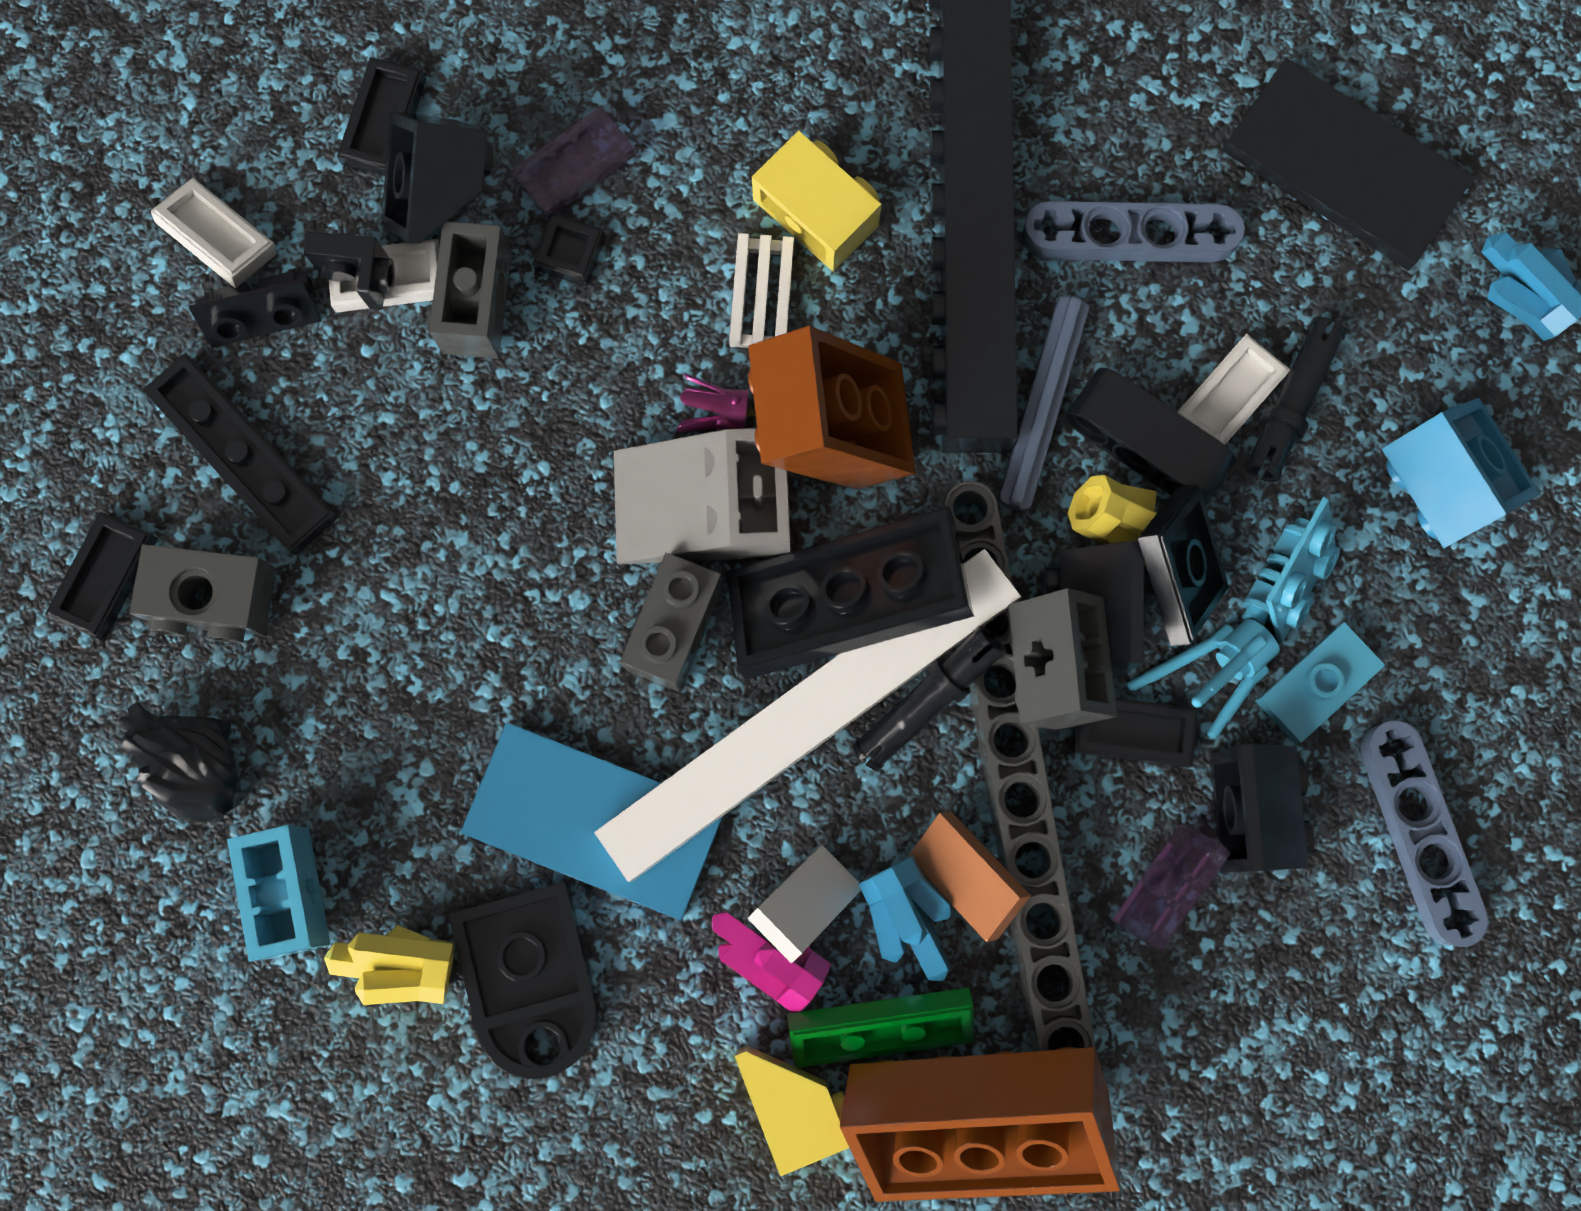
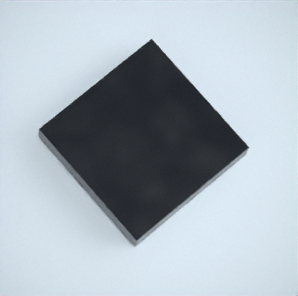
(1183, 564)

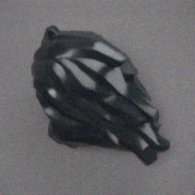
(183, 762)

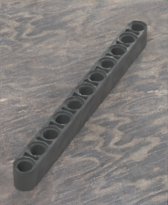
(1038, 827)

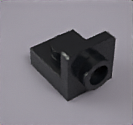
(352, 256)

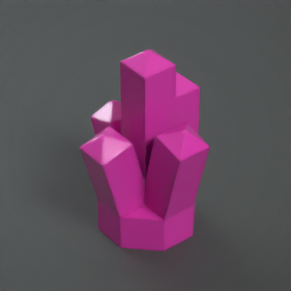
(766, 967)

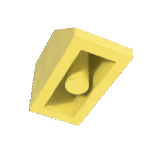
(793, 1110)

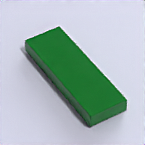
(881, 1027)

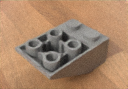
(699, 500)

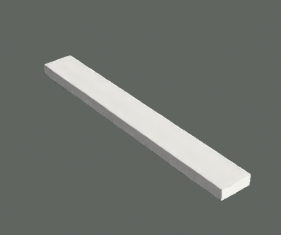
(790, 730)

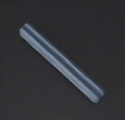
(1043, 403)

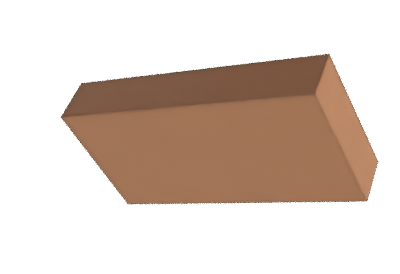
(969, 876)

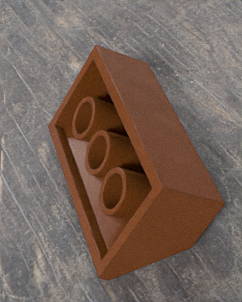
(982, 1125)

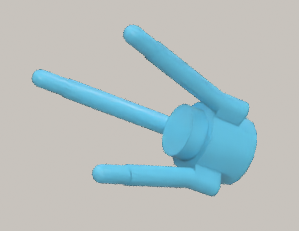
(1242, 655)

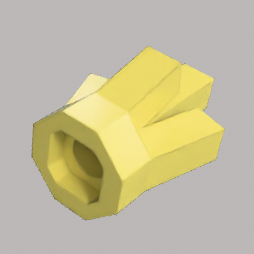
(1110, 510)
(394, 966)

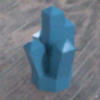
(1533, 285)
(900, 908)

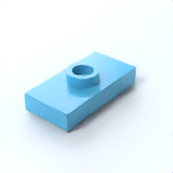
(1320, 683)

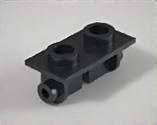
(242, 314)

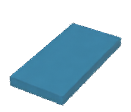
(551, 800)

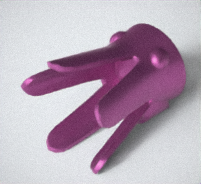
(728, 403)

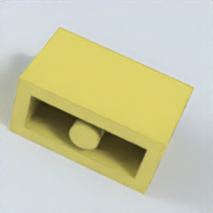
(817, 199)

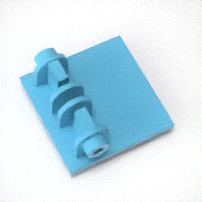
(1302, 556)

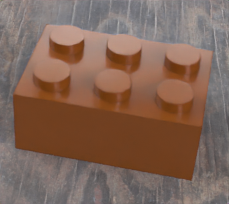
(830, 409)

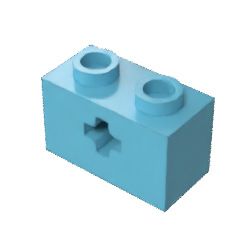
(278, 892)

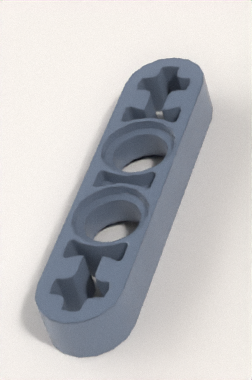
(1131, 222)
(1433, 828)

